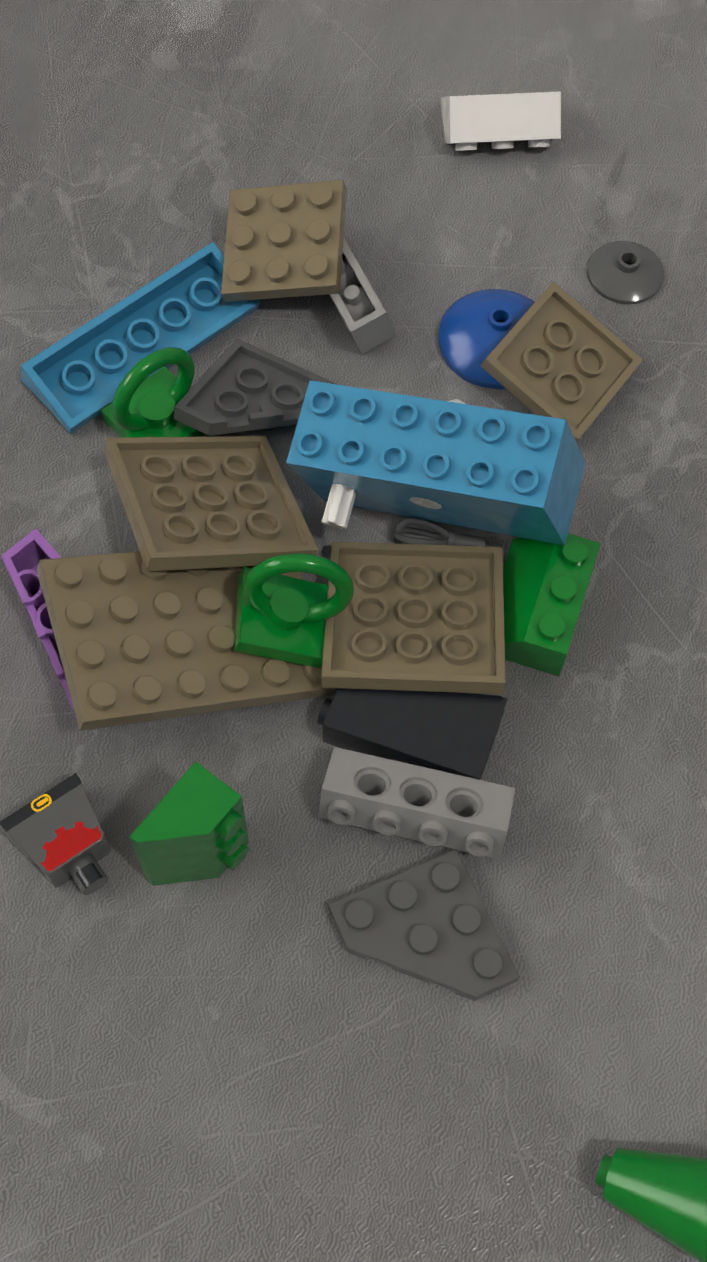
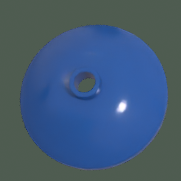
(473, 331)

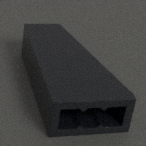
(415, 727)

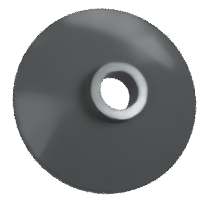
(625, 272)

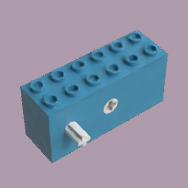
(437, 461)

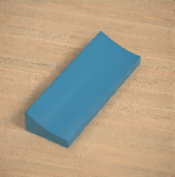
(174, 310)

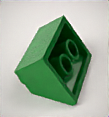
(544, 598)
(192, 831)

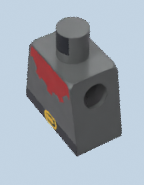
(61, 836)

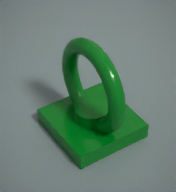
(147, 404)
(285, 614)

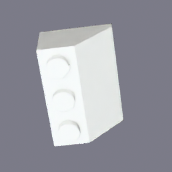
(501, 119)

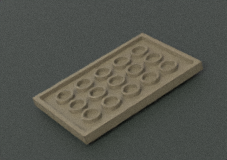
(158, 642)

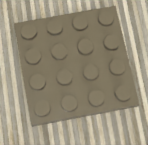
(206, 501)
(418, 619)

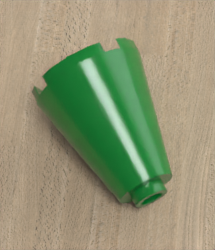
(661, 1193)

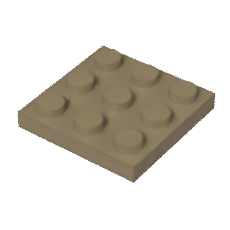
(284, 241)
(562, 361)

